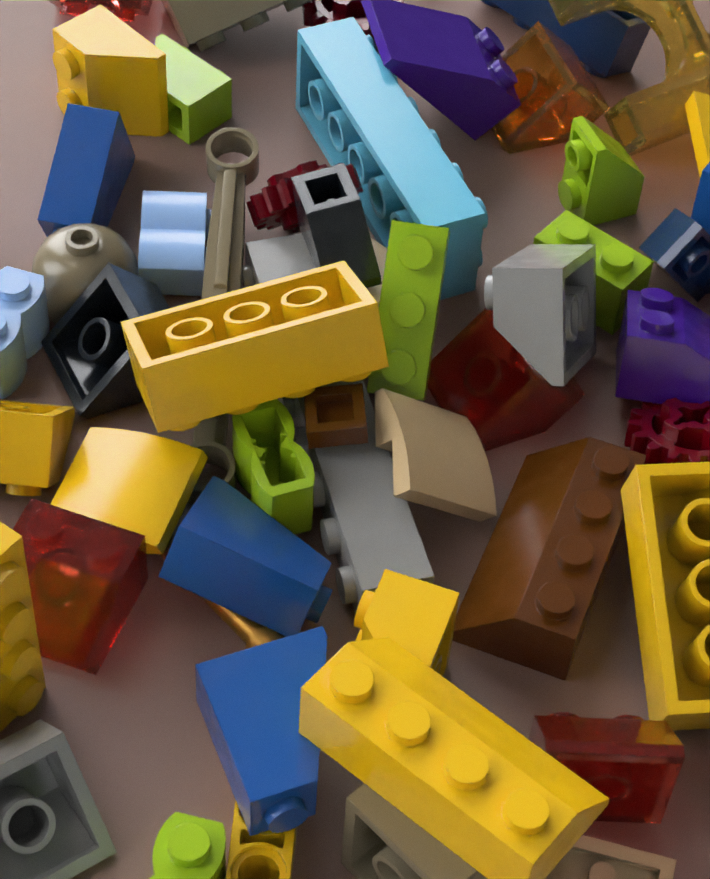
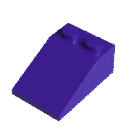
(445, 62)
(662, 349)

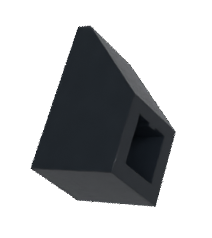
(335, 222)

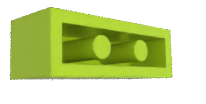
(410, 306)

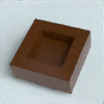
(336, 416)

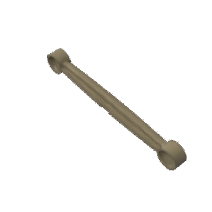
(224, 264)

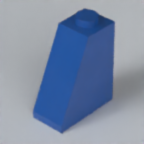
(86, 169)
(247, 562)
(254, 723)

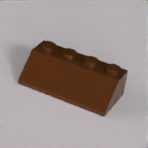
(548, 556)

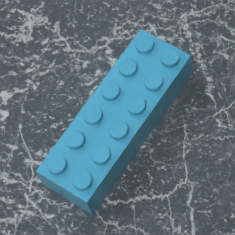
(369, 122)

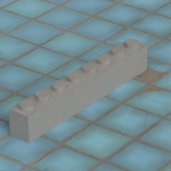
(352, 482)

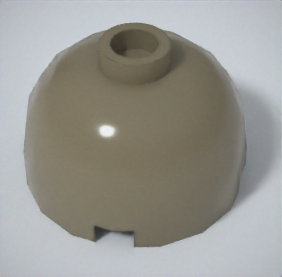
(74, 258)

